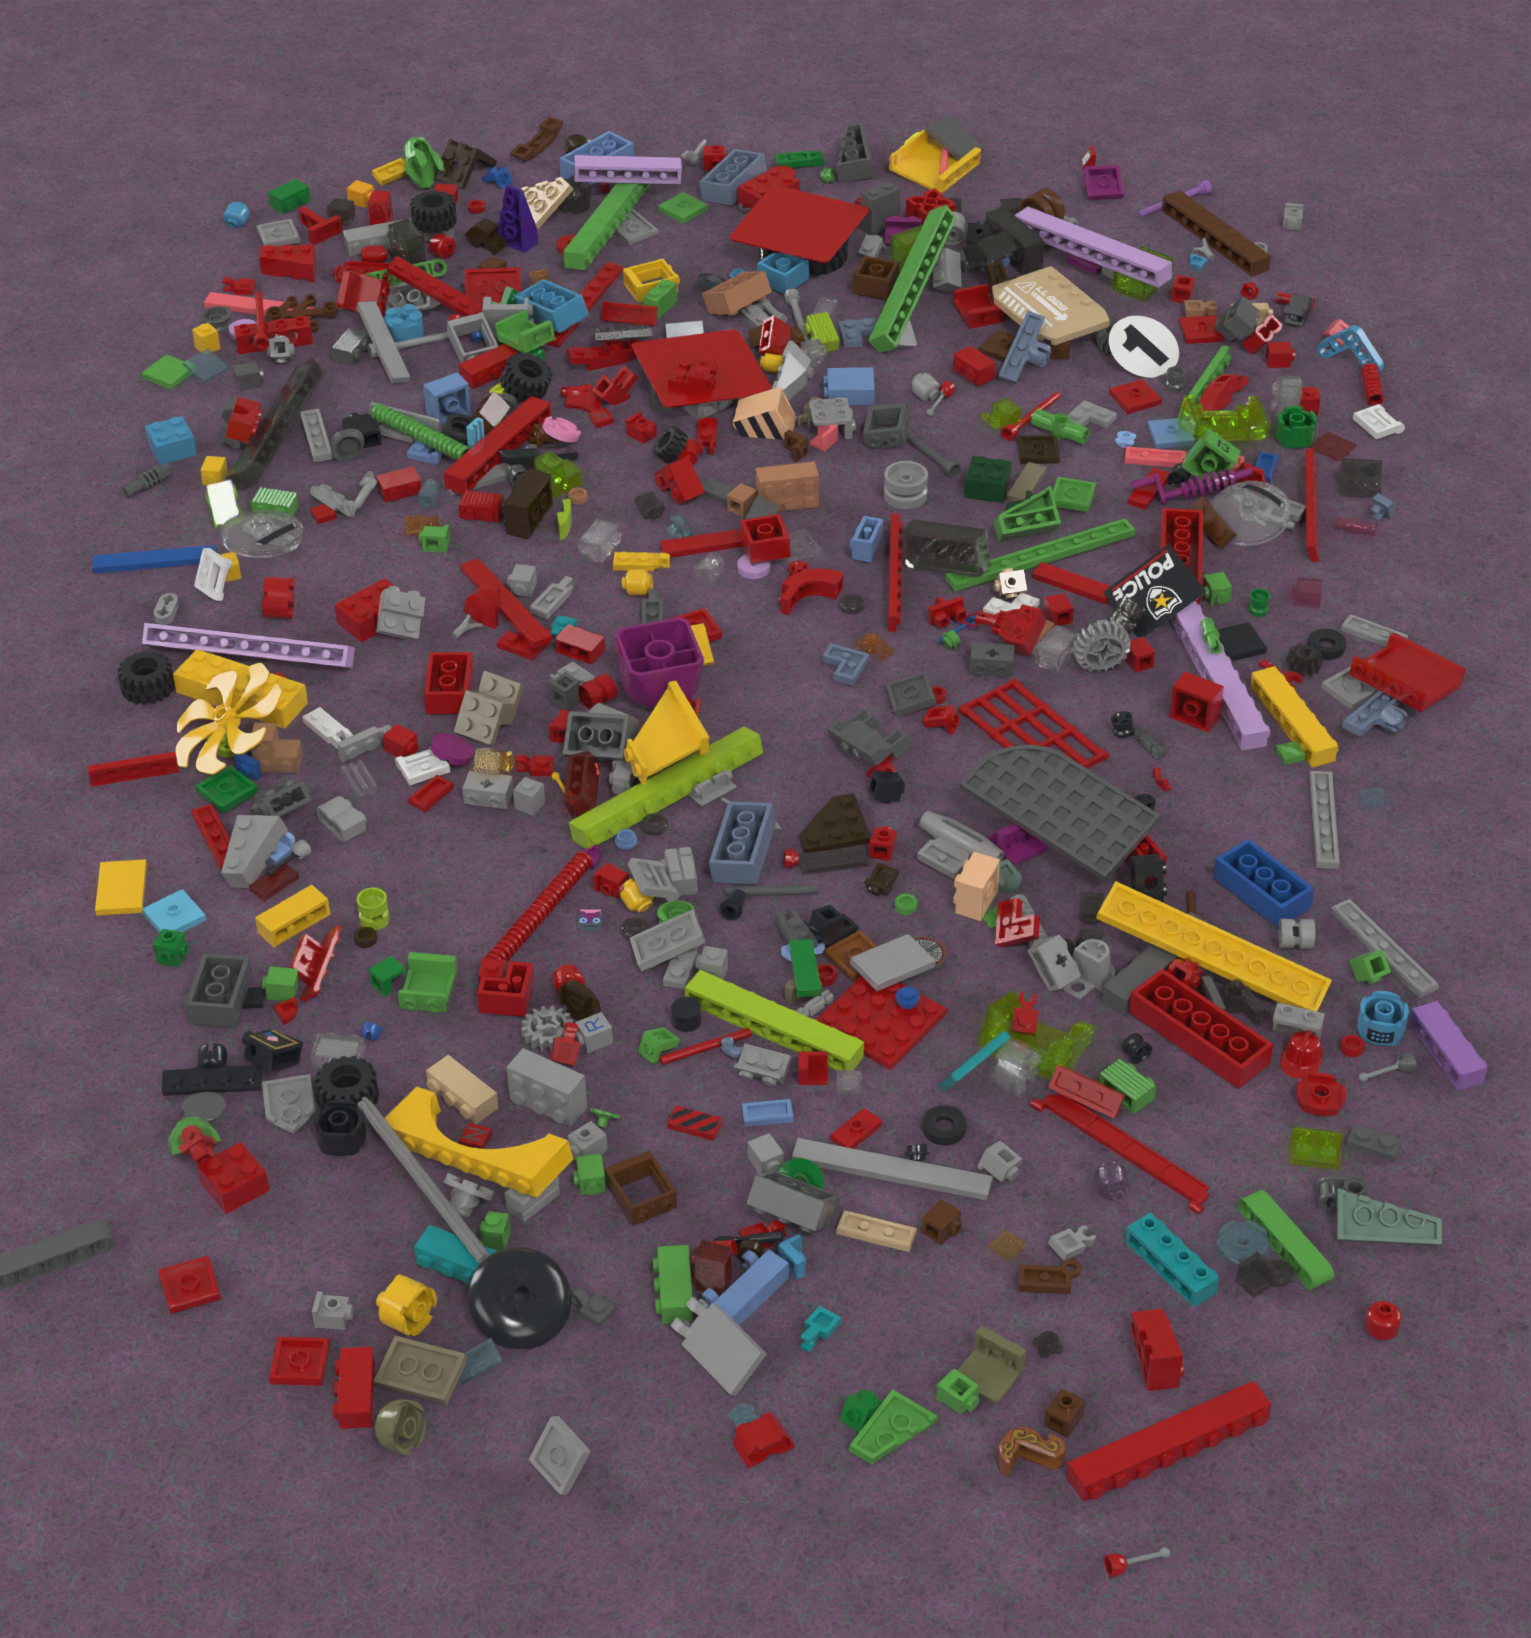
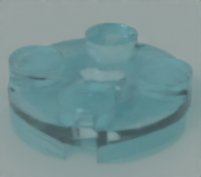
(1248, 1231)

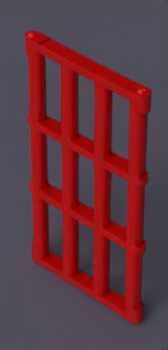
(1025, 716)

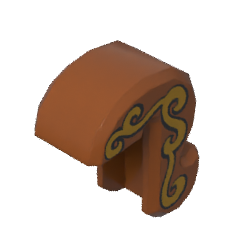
(1028, 1444)

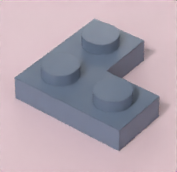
(853, 330)
(849, 663)

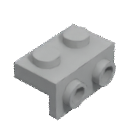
(1295, 1019)

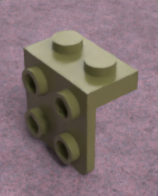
(994, 1364)

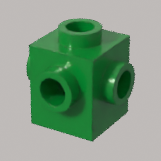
(170, 947)

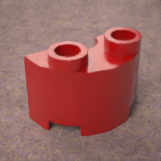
(760, 1439)

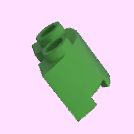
(174, 1139)

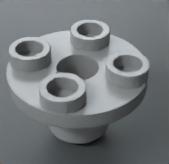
(465, 1196)

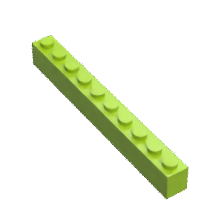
(664, 788)

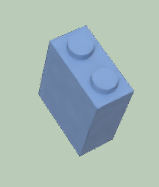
(850, 383)

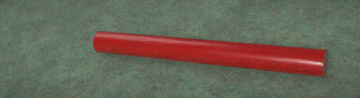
(702, 1047)

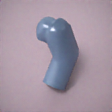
(729, 1048)

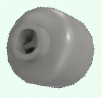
(925, 386)

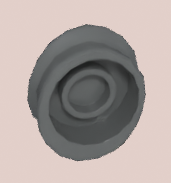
(218, 317)
(347, 445)
(204, 1105)

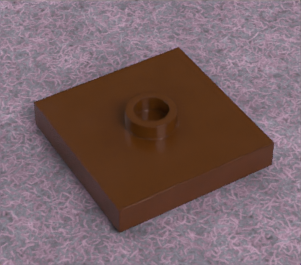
(997, 345)

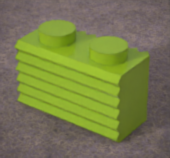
(821, 327)

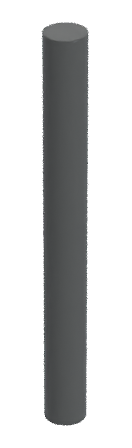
(774, 890)

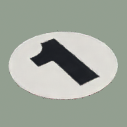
(1143, 346)

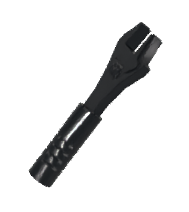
(758, 1237)

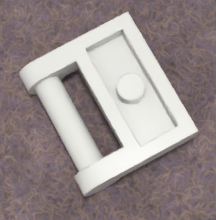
(1378, 422)
(208, 571)
(421, 766)

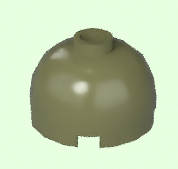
(400, 1420)

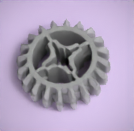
(1105, 642)

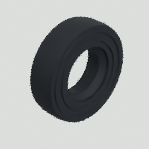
(1329, 635)
(941, 1137)

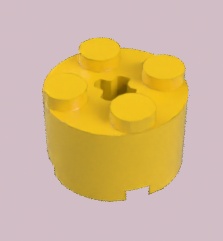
(406, 1305)

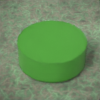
(906, 904)

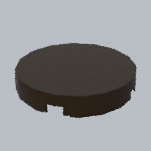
(578, 999)

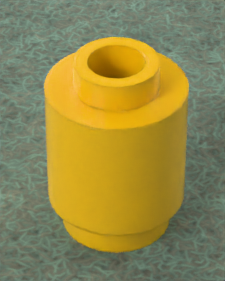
(771, 362)

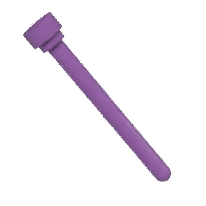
(1203, 187)

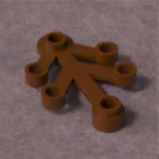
(329, 310)

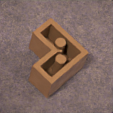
(276, 753)

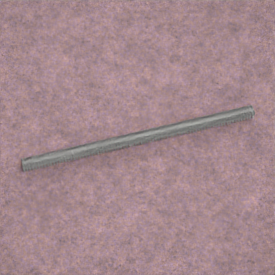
(423, 1180)

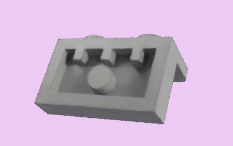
(763, 1064)

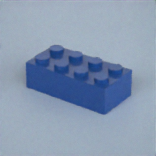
(1263, 882)

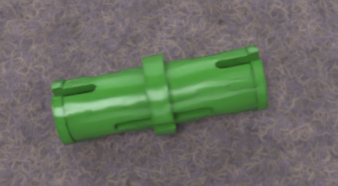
(1211, 636)

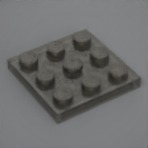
(622, 332)

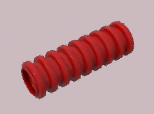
(1372, 384)

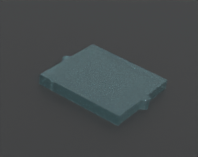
(205, 366)

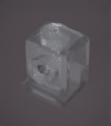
(709, 569)

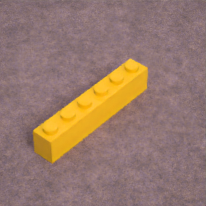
(1294, 716)

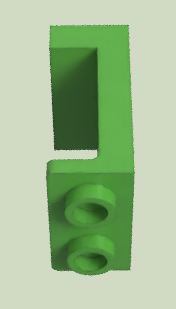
(523, 334)
(428, 982)

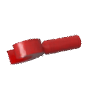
(1289, 676)

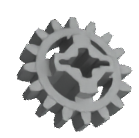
(546, 1027)

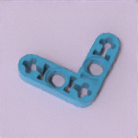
(1351, 342)

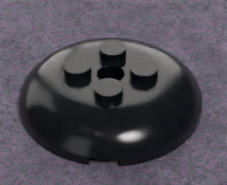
(511, 1320)

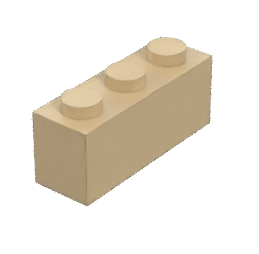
(462, 1089)

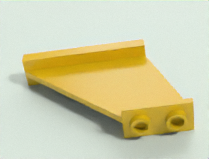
(666, 736)

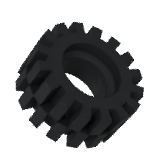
(670, 444)

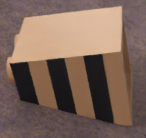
(764, 415)

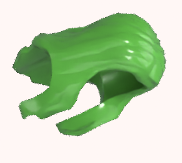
(421, 162)

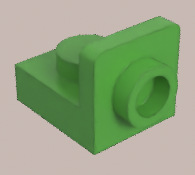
(656, 1041)

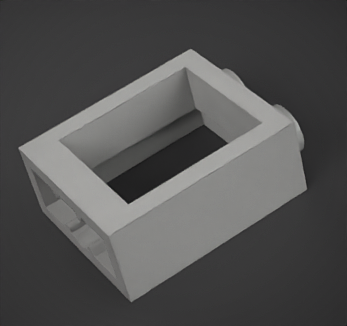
(474, 323)

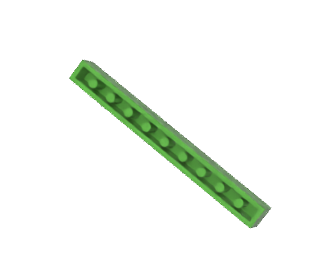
(602, 224)
(912, 279)

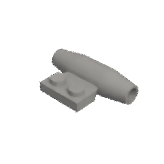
(952, 844)

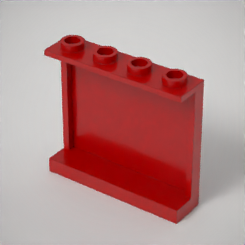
(1409, 673)

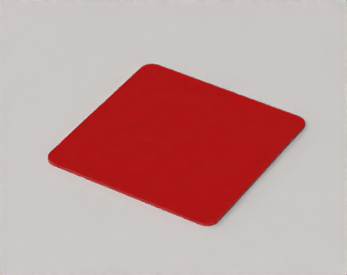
(799, 224)
(736, 374)

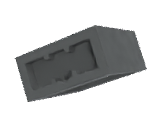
(887, 415)

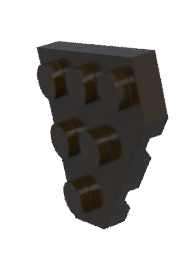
(836, 826)

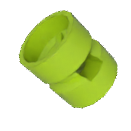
(373, 908)

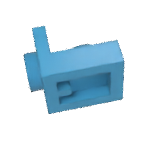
(791, 1251)

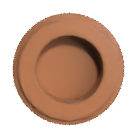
(578, 496)

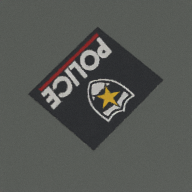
(1160, 586)

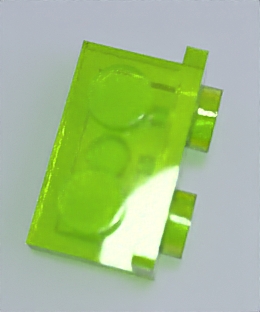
(1315, 1148)

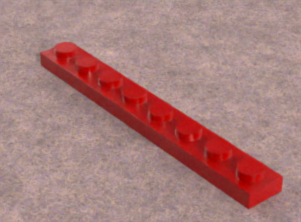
(591, 294)
(895, 575)

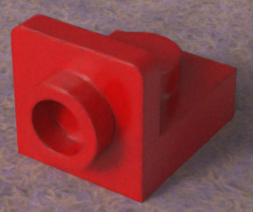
(942, 716)

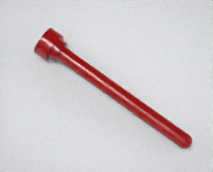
(261, 340)
(1011, 431)

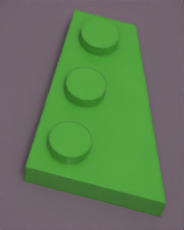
(890, 1427)

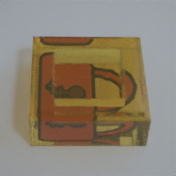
(1007, 1245)

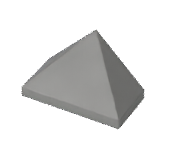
(907, 339)

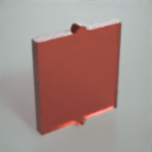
(1333, 446)

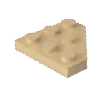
(546, 198)

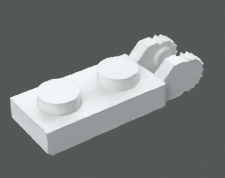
(326, 726)

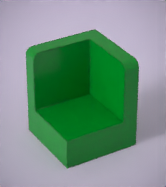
(383, 973)

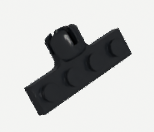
(211, 1075)

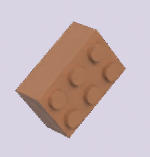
(737, 293)
(789, 485)

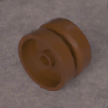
(1046, 202)

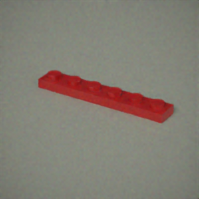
(434, 288)

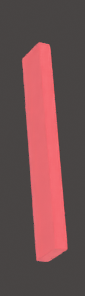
(241, 303)
(1160, 457)

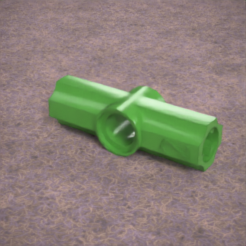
(1060, 426)

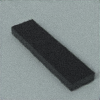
(528, 455)

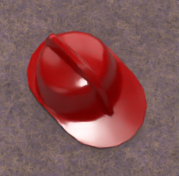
(1302, 1055)

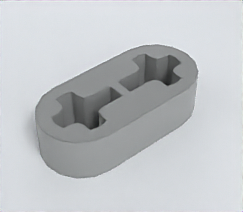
(167, 604)

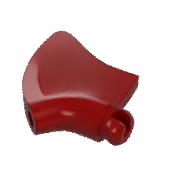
(581, 397)

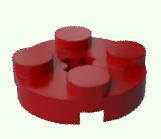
(1325, 1105)

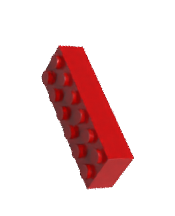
(1184, 533)
(1200, 1028)

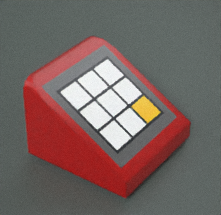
(1089, 158)

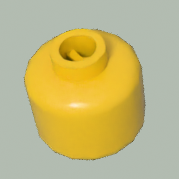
(637, 582)
(633, 897)

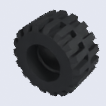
(433, 211)
(526, 376)
(146, 677)
(343, 1073)

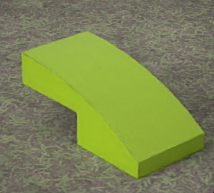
(564, 519)

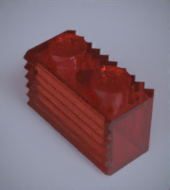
(712, 1267)

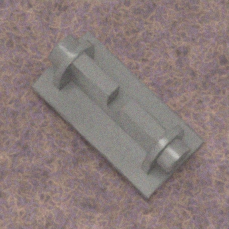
(711, 790)

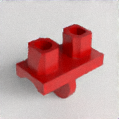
(945, 610)
(197, 1144)

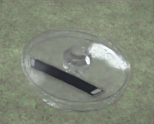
(1253, 511)
(262, 533)

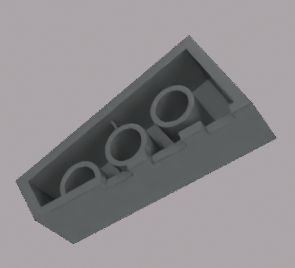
(854, 157)

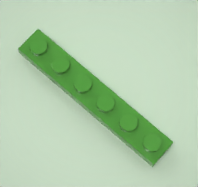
(1214, 369)

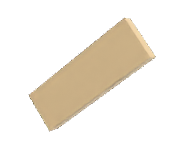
(876, 1231)

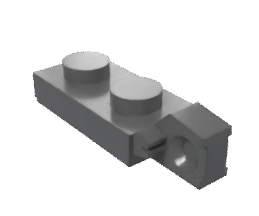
(652, 608)

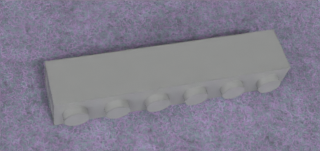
(376, 235)

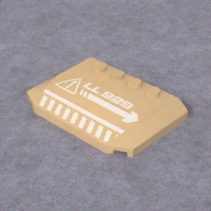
(1048, 293)

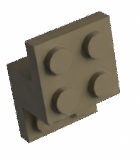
(488, 707)

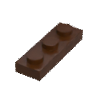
(1214, 524)

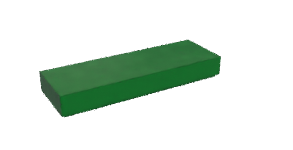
(804, 968)

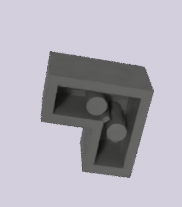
(1237, 320)

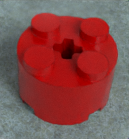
(278, 597)

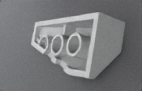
(405, 294)
(794, 372)

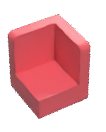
(1335, 327)
(826, 437)

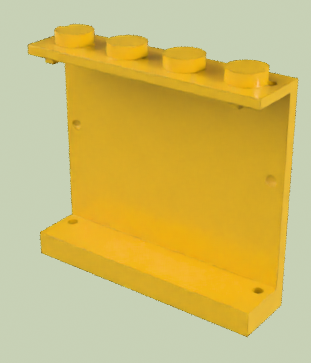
(921, 163)

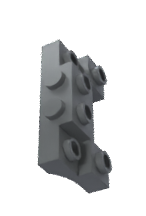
(865, 743)

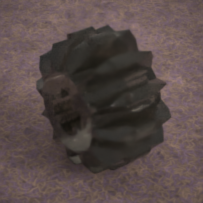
(1304, 659)

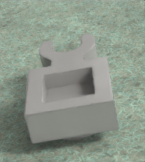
(1070, 1244)

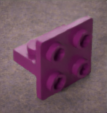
(895, 225)
(1017, 844)

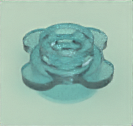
(742, 1414)

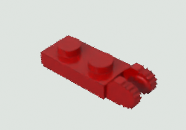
(706, 434)

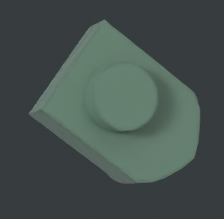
(1009, 877)

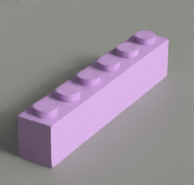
(627, 169)

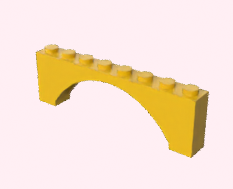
(522, 1168)

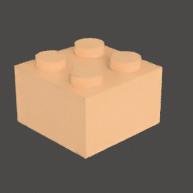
(976, 886)

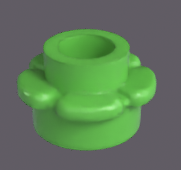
(828, 175)
(951, 639)

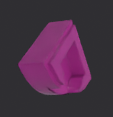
(594, 853)

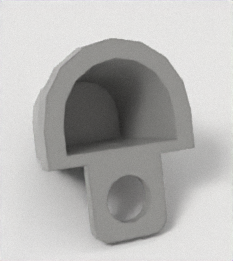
(1094, 967)

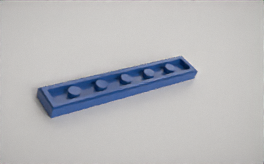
(148, 559)

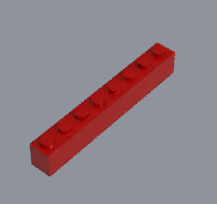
(507, 435)
(1168, 1441)

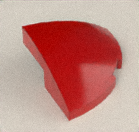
(484, 606)

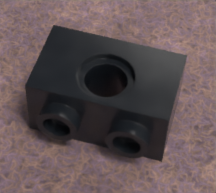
(1144, 867)

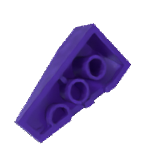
(516, 221)

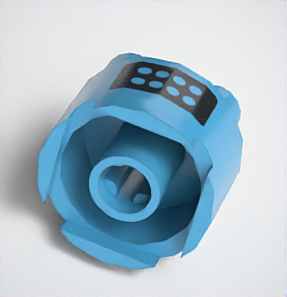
(1382, 1018)

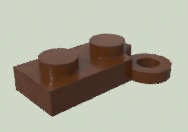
(1048, 1278)

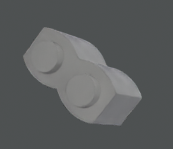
(341, 818)

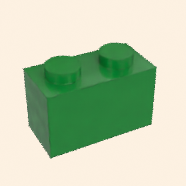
(289, 196)

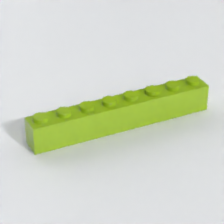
(774, 1021)

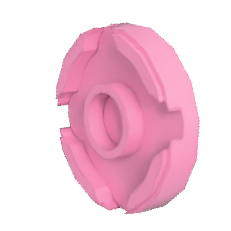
(561, 429)

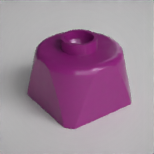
(657, 655)

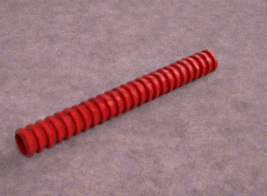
(541, 907)

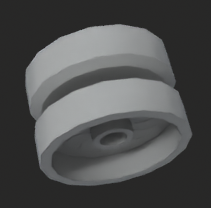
(905, 485)

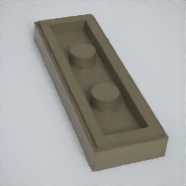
(1027, 480)

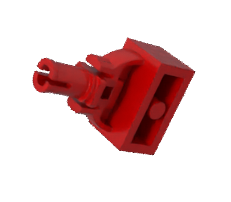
(1016, 627)

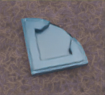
(1198, 262)

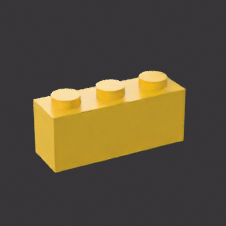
(292, 915)

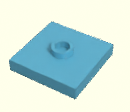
(174, 913)

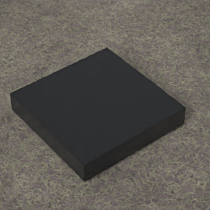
(1241, 641)

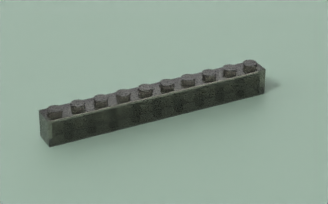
(275, 425)

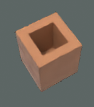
(741, 499)

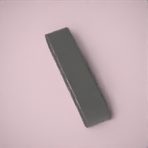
(55, 1253)

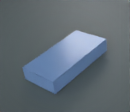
(767, 1112)

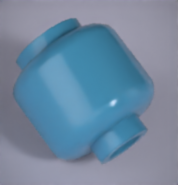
(236, 215)

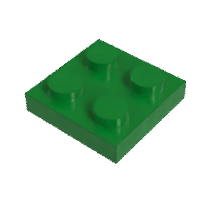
(226, 789)

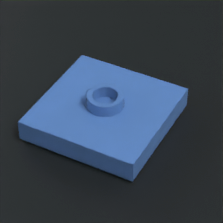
(1168, 434)

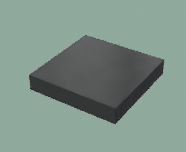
(911, 694)

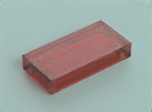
(269, 886)

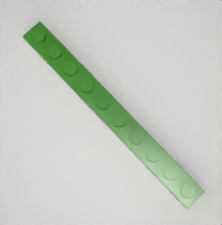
(1047, 552)

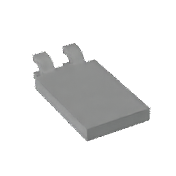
(719, 1345)

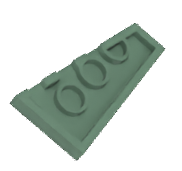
(1379, 1222)

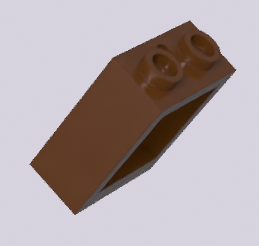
(642, 1166)

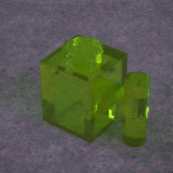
(1002, 413)

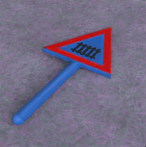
(969, 622)

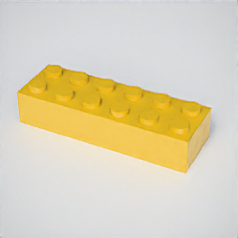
(202, 667)

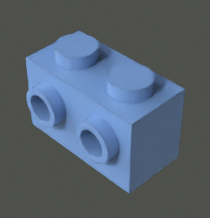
(866, 539)

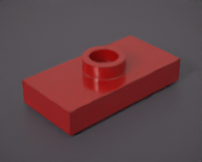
(856, 1129)

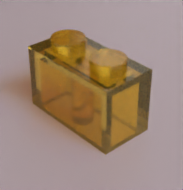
(493, 761)

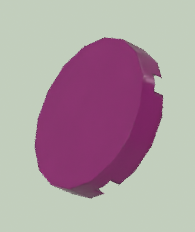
(452, 748)

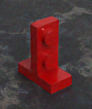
(318, 227)

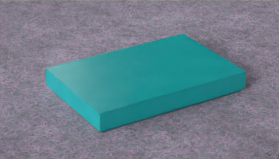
(974, 1061)

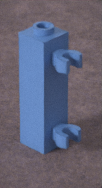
(753, 1288)

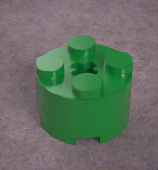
(1295, 427)

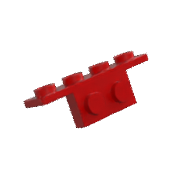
(312, 959)

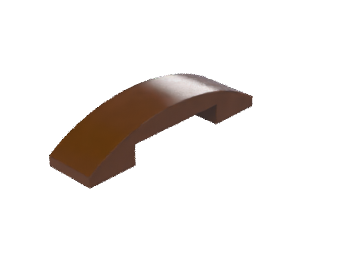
(542, 140)

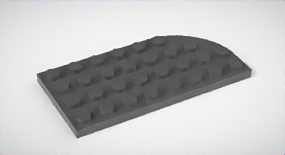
(1062, 805)

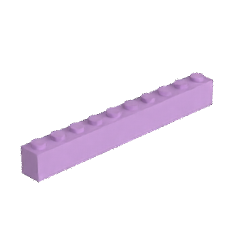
(1097, 248)
(248, 645)
(1237, 706)

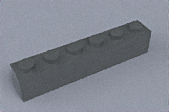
(1117, 991)

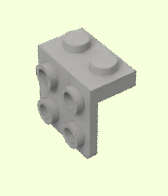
(833, 412)

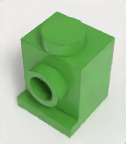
(435, 538)
(495, 1230)
(958, 1392)

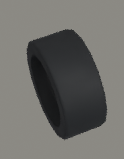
(456, 420)

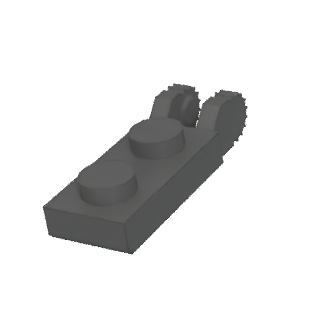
(793, 928)

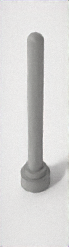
(792, 298)
(410, 343)

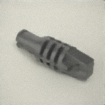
(147, 479)

